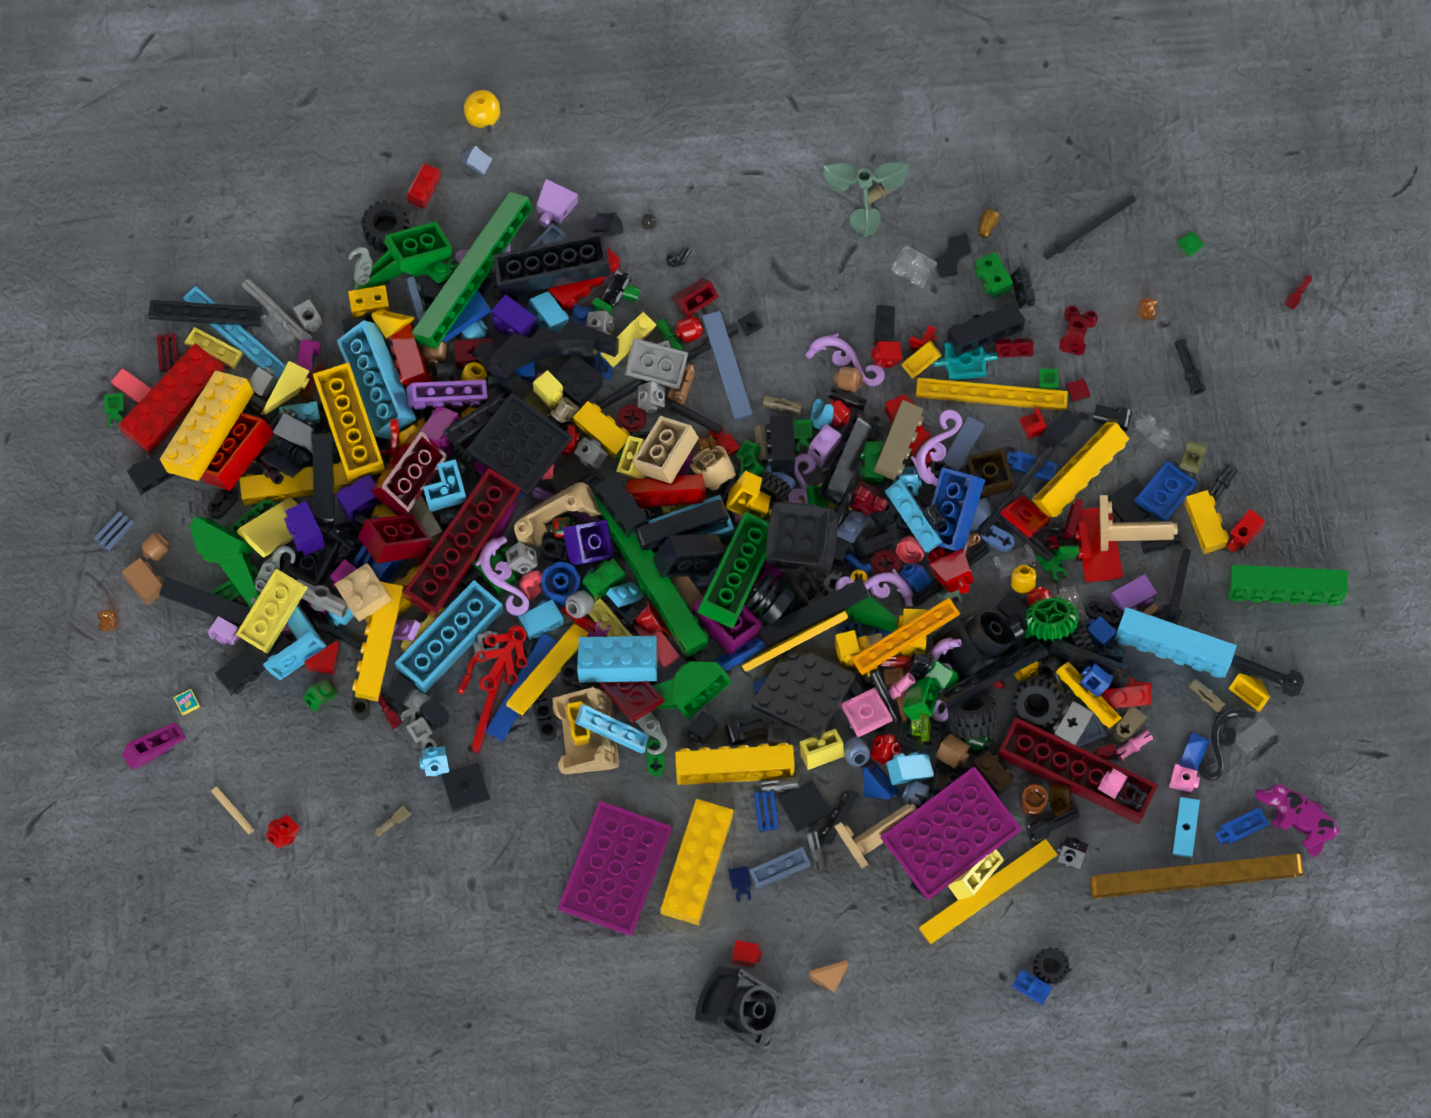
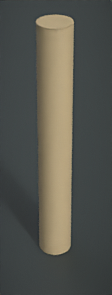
(232, 810)

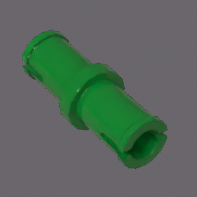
(668, 334)

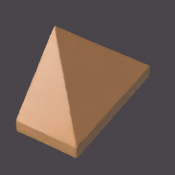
(829, 975)

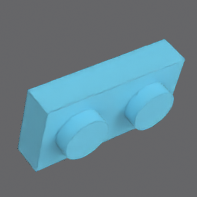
(625, 594)

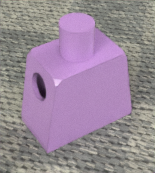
(555, 203)
(826, 444)

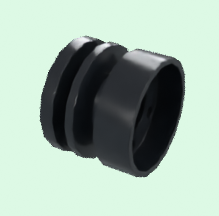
(769, 599)

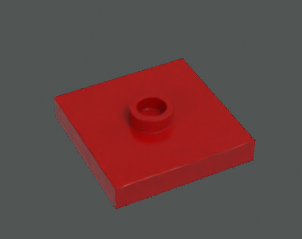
(1025, 516)

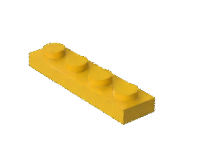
(1098, 705)

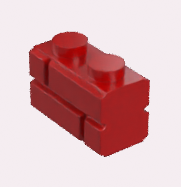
(423, 186)

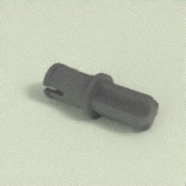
(780, 784)
(816, 851)

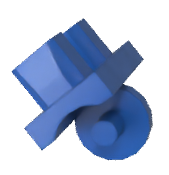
(1032, 987)

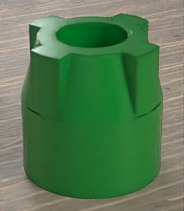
(631, 293)

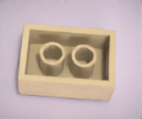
(665, 449)

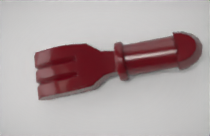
(1295, 297)
(391, 716)

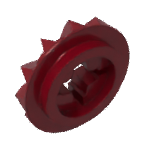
(626, 412)
(878, 559)

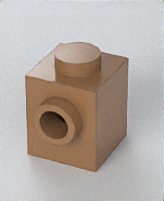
(953, 751)

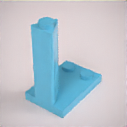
(293, 656)

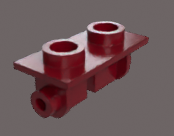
(1020, 348)

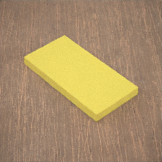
(269, 529)
(271, 611)

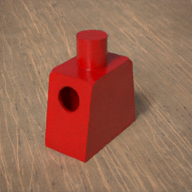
(1251, 526)
(953, 572)

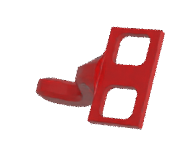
(394, 427)

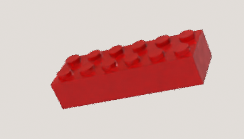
(170, 399)

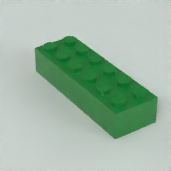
(737, 572)
(1287, 585)

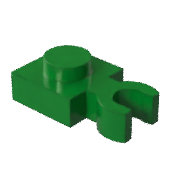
(441, 272)
(114, 407)
(802, 432)
(1052, 566)

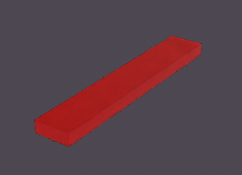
(488, 710)

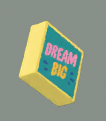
(186, 702)

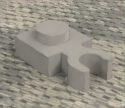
(413, 704)
(420, 731)

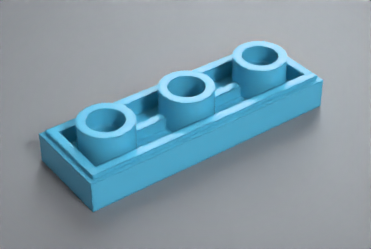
(1186, 816)

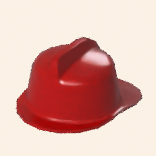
(651, 621)

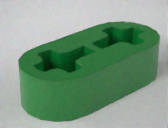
(650, 759)

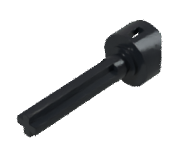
(1286, 680)

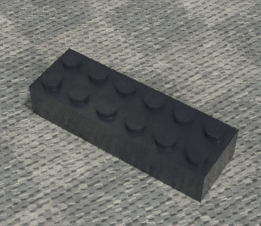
(552, 264)

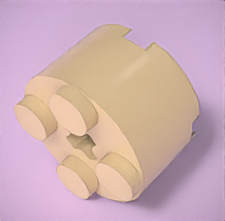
(714, 466)

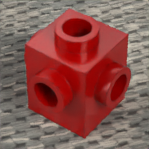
(885, 748)
(282, 831)

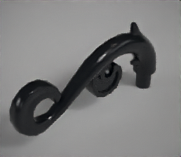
(1222, 717)

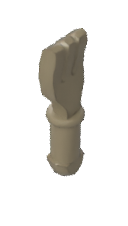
(398, 817)

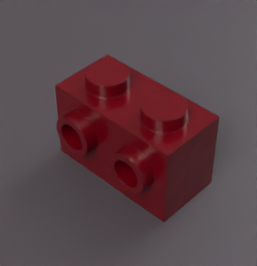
(695, 297)

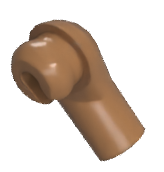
(973, 539)

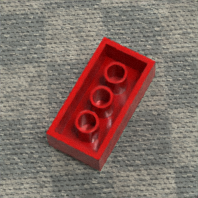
(237, 451)

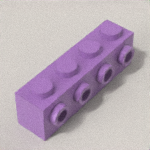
(446, 393)

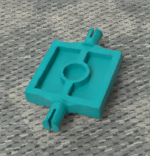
(966, 365)

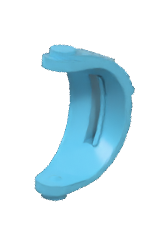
(819, 417)

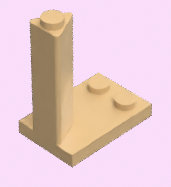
(1132, 530)
(871, 838)

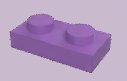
(405, 629)

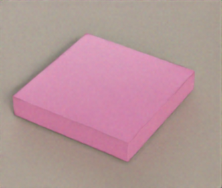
(866, 712)

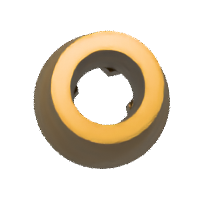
(988, 222)

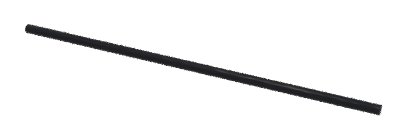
(633, 387)

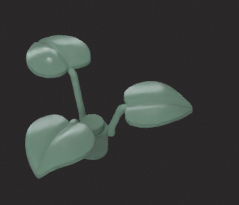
(841, 175)

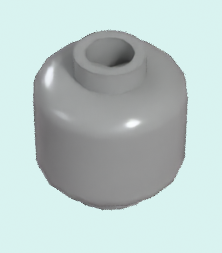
(579, 604)

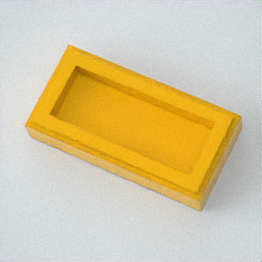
(921, 359)

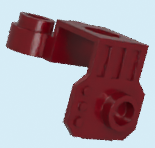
(1074, 339)
(867, 499)

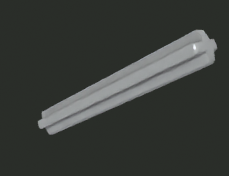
(269, 304)

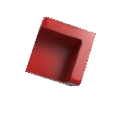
(1033, 424)

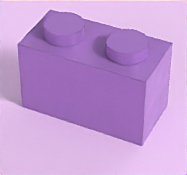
(1134, 594)

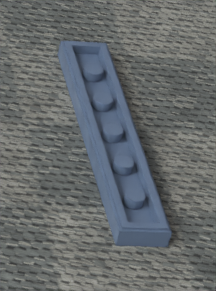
(727, 365)

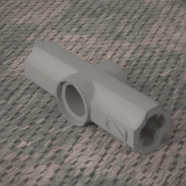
(322, 600)

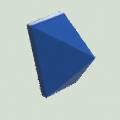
(1194, 752)
(877, 783)

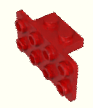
(1096, 564)

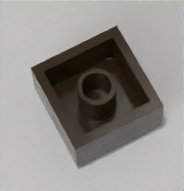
(993, 468)

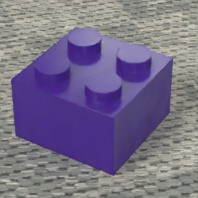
(512, 318)
(357, 498)
(304, 529)
(588, 542)

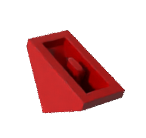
(325, 660)

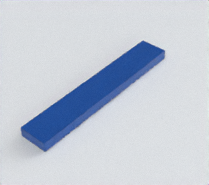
(506, 716)

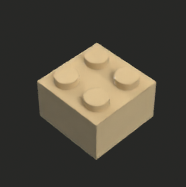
(363, 592)

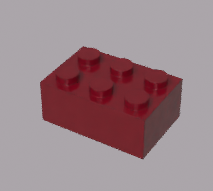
(394, 538)

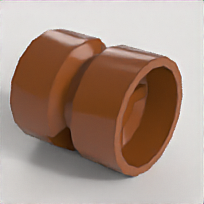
(1033, 800)

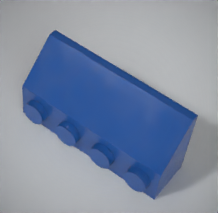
(957, 500)

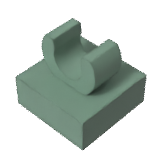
(944, 594)

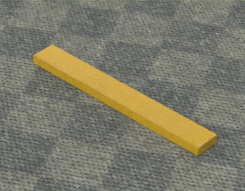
(991, 394)
(988, 892)

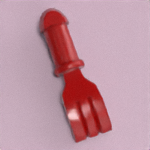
(466, 677)

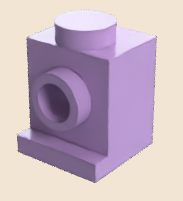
(224, 632)

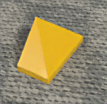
(390, 322)
(1250, 690)

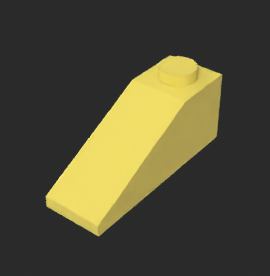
(638, 329)
(287, 387)
(975, 877)

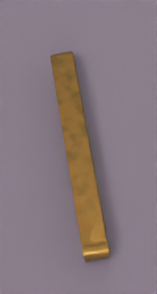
(1196, 876)

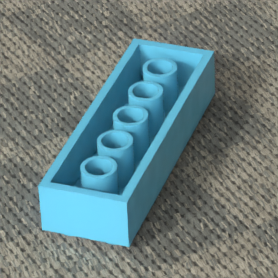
(376, 378)
(449, 637)
(1175, 643)

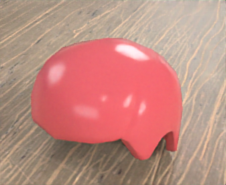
(910, 550)
(530, 584)

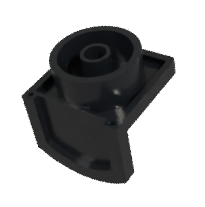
(984, 639)
(738, 1005)

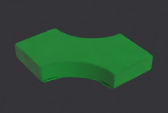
(748, 456)

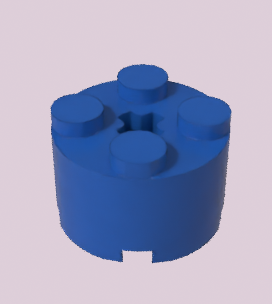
(552, 579)

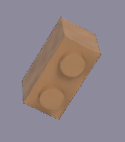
(143, 580)

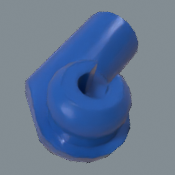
(856, 565)

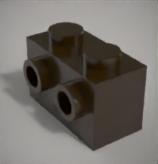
(993, 773)

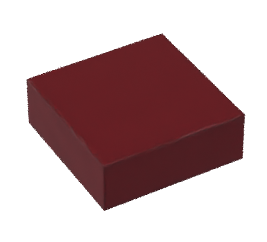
(1078, 390)

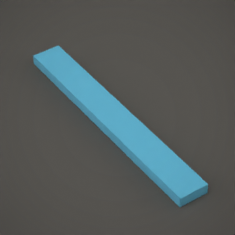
(240, 338)

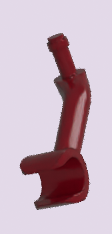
(1054, 544)

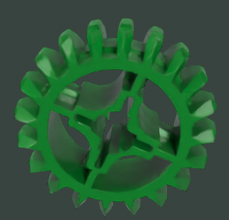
(1051, 618)

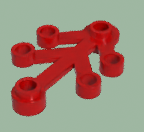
(504, 656)

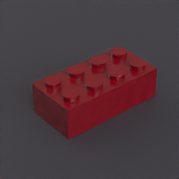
(408, 473)

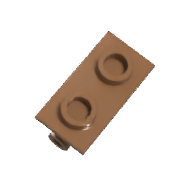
(680, 395)

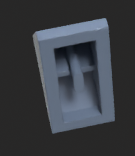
(983, 512)

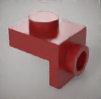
(930, 334)
(572, 445)

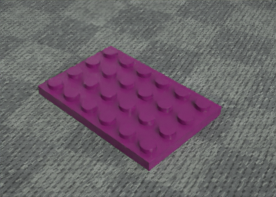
(951, 833)
(615, 868)

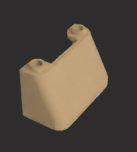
(532, 524)
(601, 751)

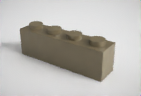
(898, 440)
(427, 520)

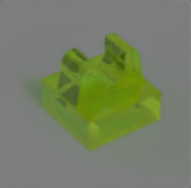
(921, 727)

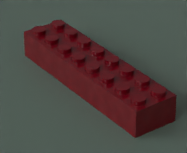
(461, 543)
(1073, 766)

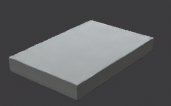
(656, 363)

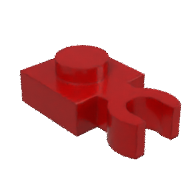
(726, 442)

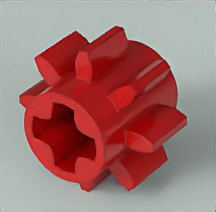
(936, 554)

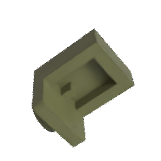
(1193, 457)

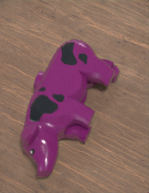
(1302, 814)

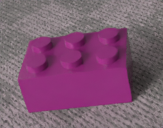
(730, 639)

